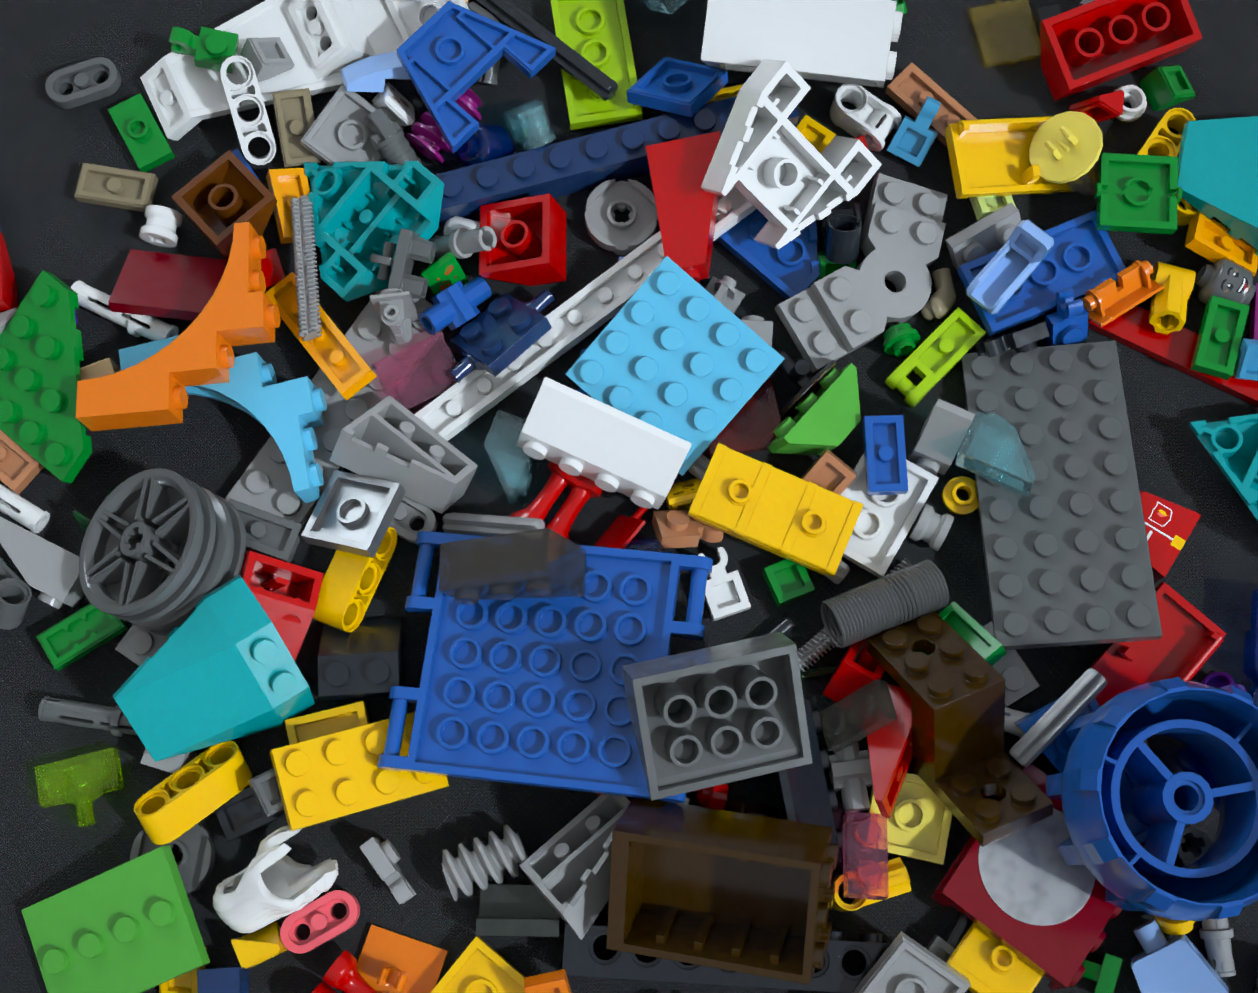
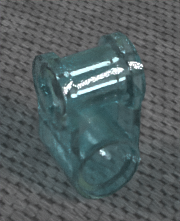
(529, 125)

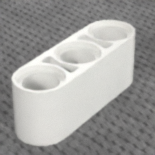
(246, 129)

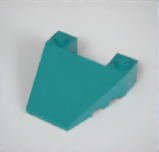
(1222, 172)

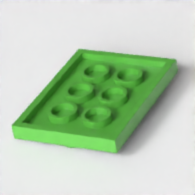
(118, 930)

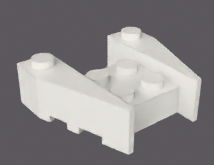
(777, 164)

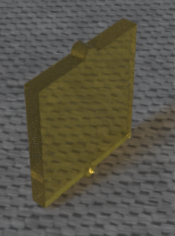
(1005, 32)

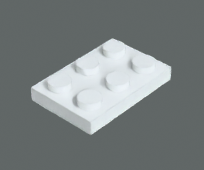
(884, 518)

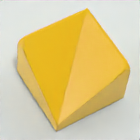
(258, 946)

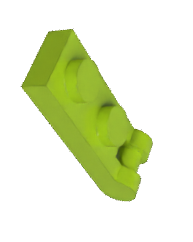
(936, 356)

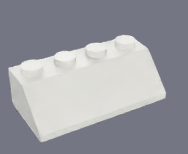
(602, 444)

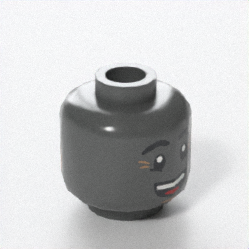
(1226, 281)

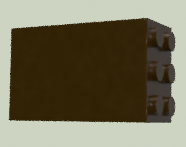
(721, 889)

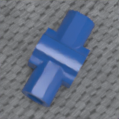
(455, 305)

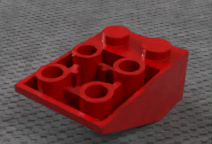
(285, 593)

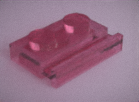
(417, 371)

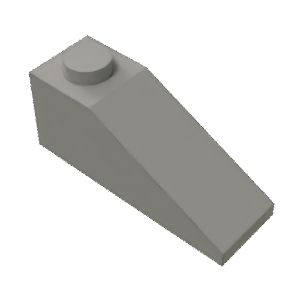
(43, 565)

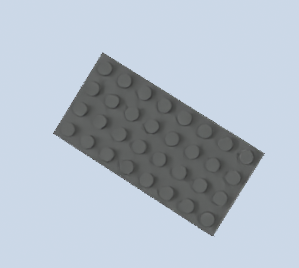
(1076, 551)

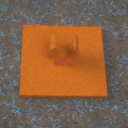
(399, 963)

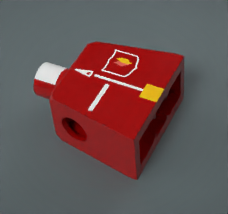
(1166, 531)

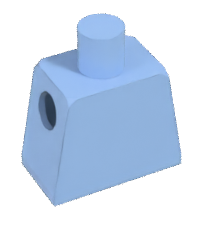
(1172, 964)

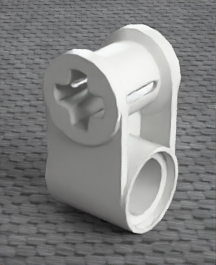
(866, 116)

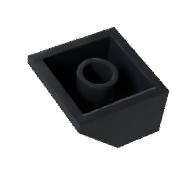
(361, 661)

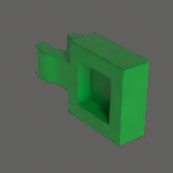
(209, 48)

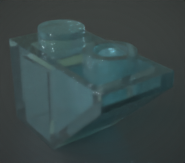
(506, 458)

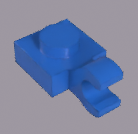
(1070, 321)

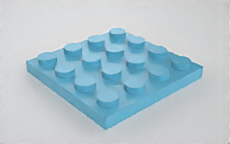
(676, 360)

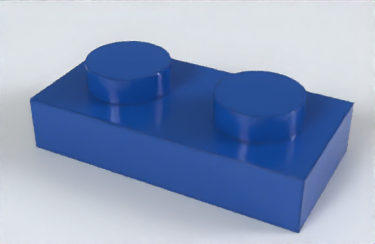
(885, 455)

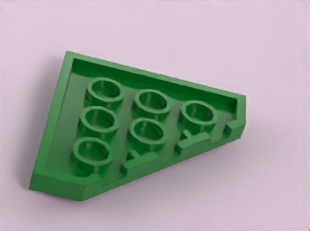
(41, 376)

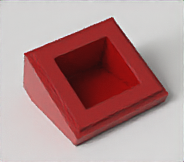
(1102, 106)

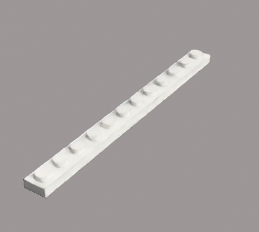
(570, 325)

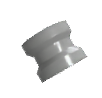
(931, 527)

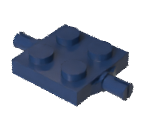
(500, 334)

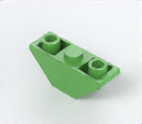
(822, 417)

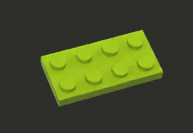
(602, 37)

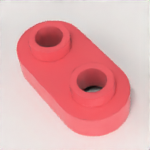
(321, 921)

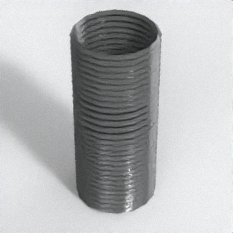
(875, 605)

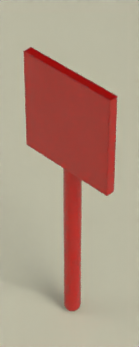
(622, 530)

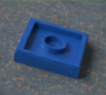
(677, 86)

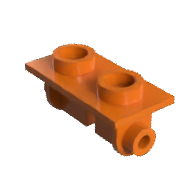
(1111, 300)

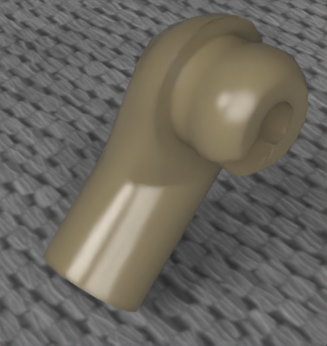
(943, 298)

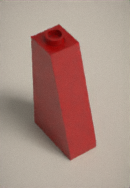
(682, 206)

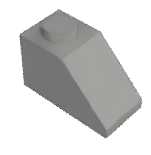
(941, 437)

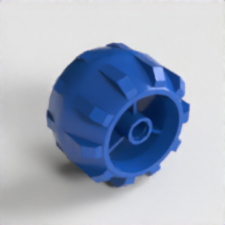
(1224, 734)

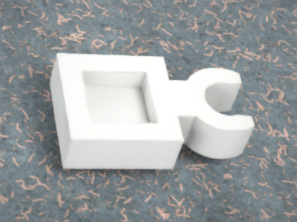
(725, 590)

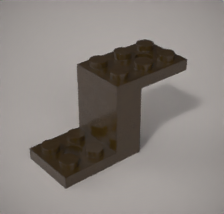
(959, 728)

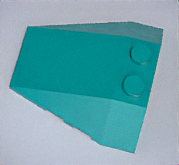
(214, 678)

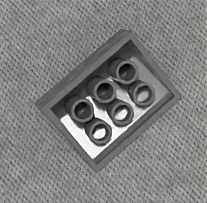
(718, 714)

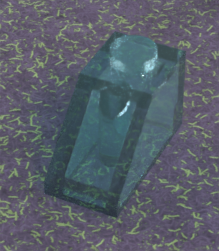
(996, 453)

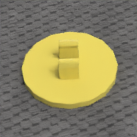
(1066, 147)

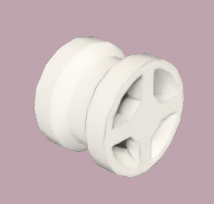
(161, 226)

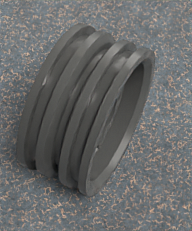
(159, 549)

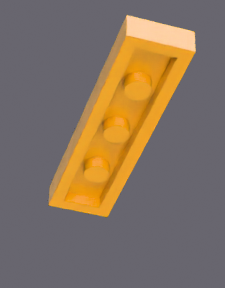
(331, 350)

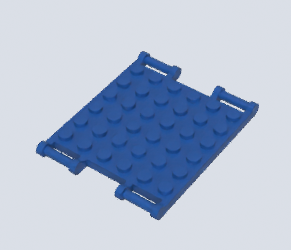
(538, 682)

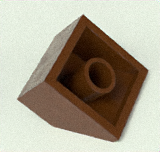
(225, 196)

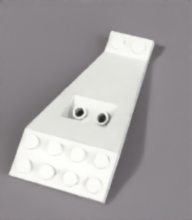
(356, 28)

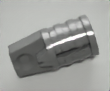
(389, 139)

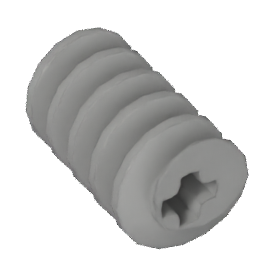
(483, 861)

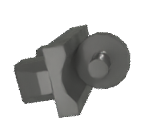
(409, 248)

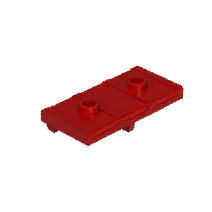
(1182, 650)

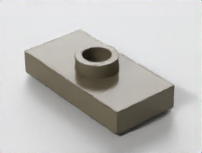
(294, 119)
(115, 187)

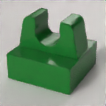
(1105, 974)

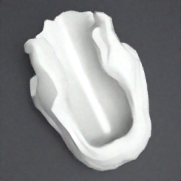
(271, 885)

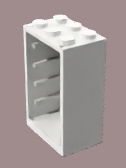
(816, 37)

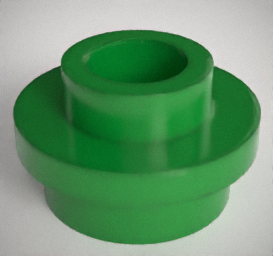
(900, 340)

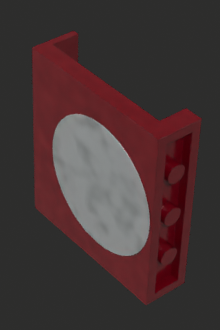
(1030, 895)

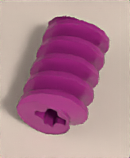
(427, 136)

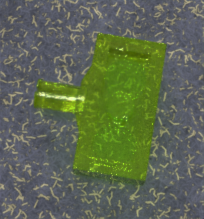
(79, 782)

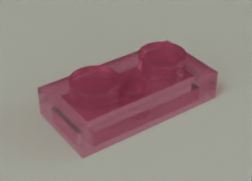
(865, 856)

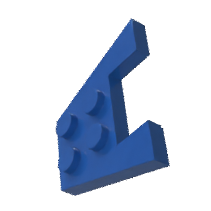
(454, 53)

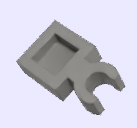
(383, 859)

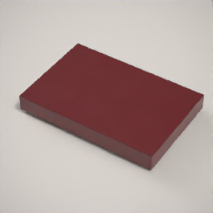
(165, 284)

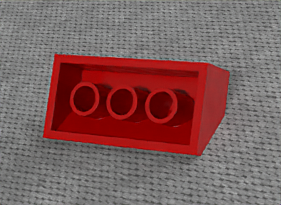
(1112, 40)

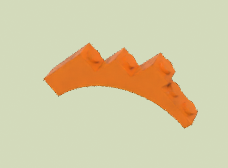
(201, 355)

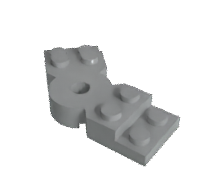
(854, 305)

